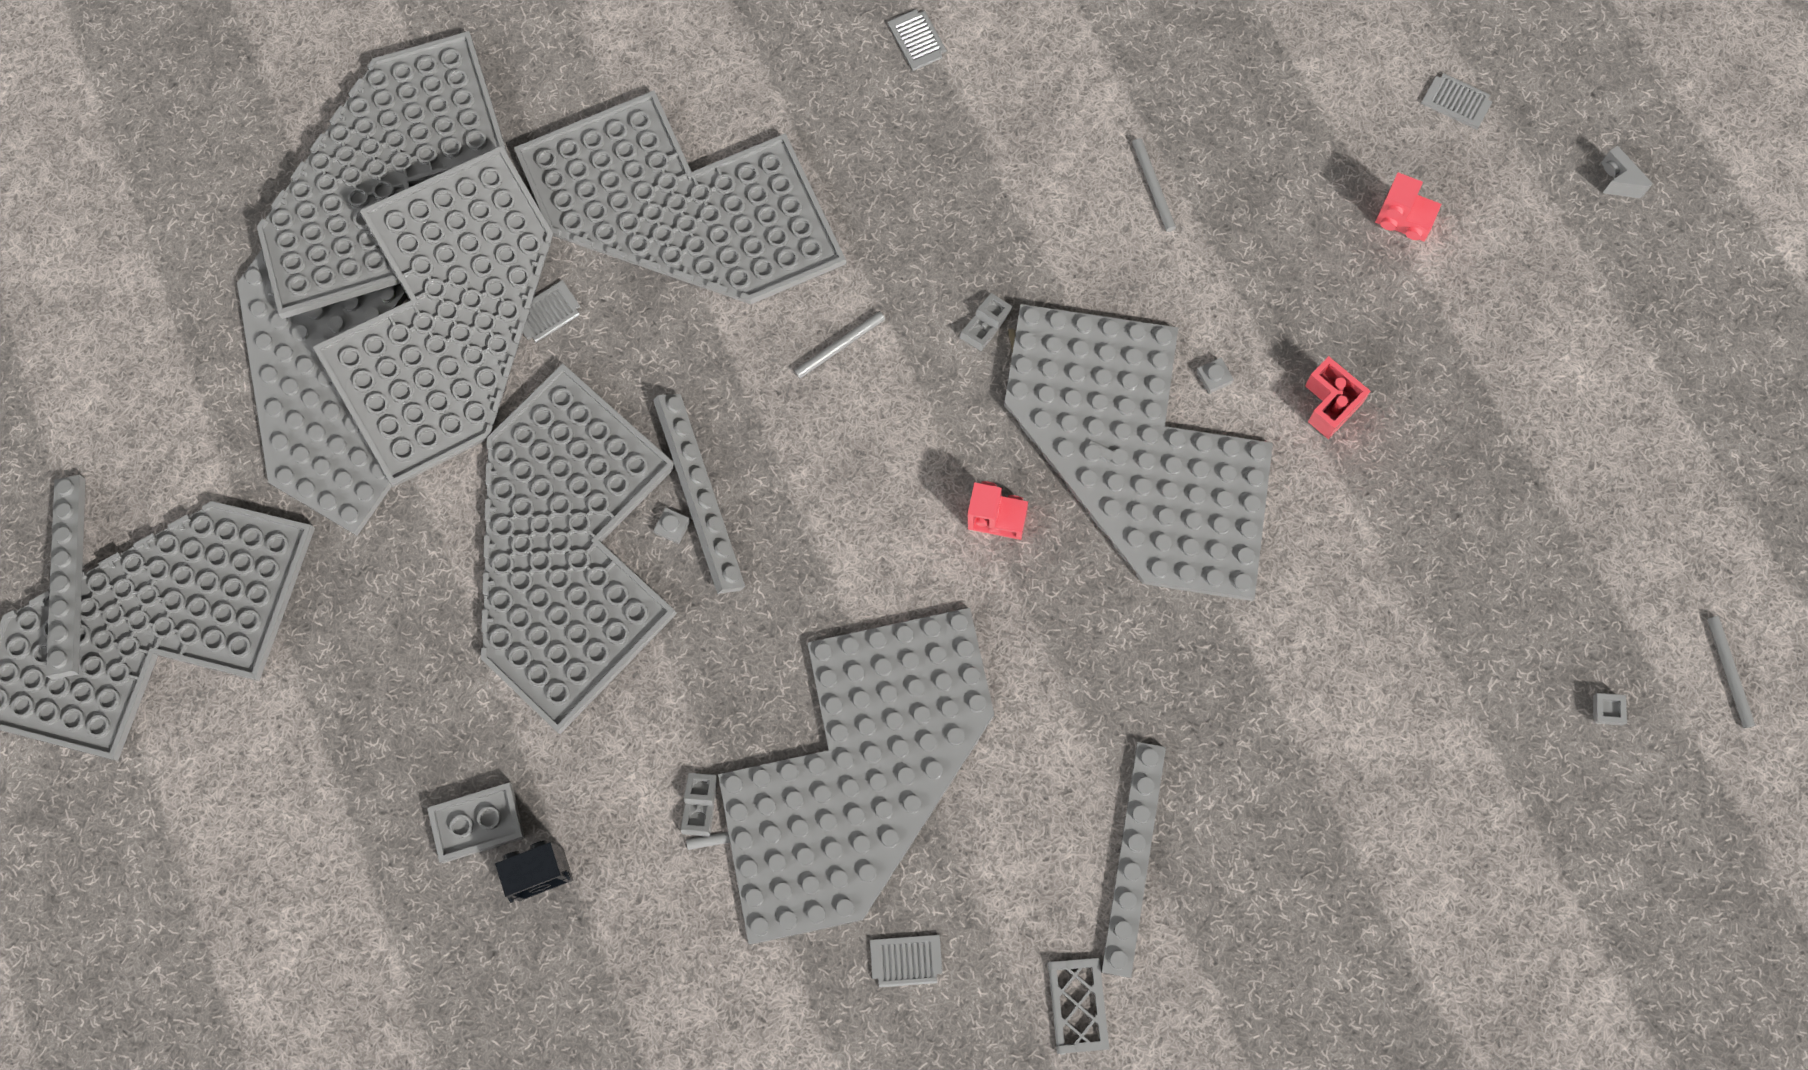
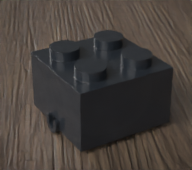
(533, 871)

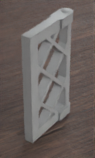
(1100, 1017)

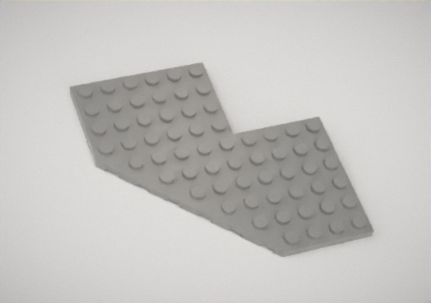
(399, 127)
(728, 227)
(437, 367)
(304, 426)
(1171, 499)
(192, 593)
(555, 599)
(831, 826)

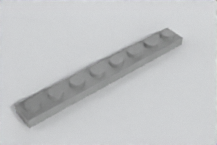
(699, 494)
(66, 578)
(1133, 860)

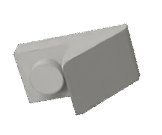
(1628, 179)

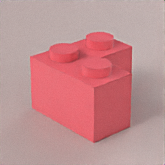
(1406, 210)
(1340, 396)
(994, 513)

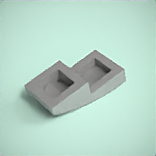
(986, 322)
(699, 804)

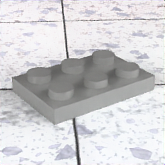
(475, 823)

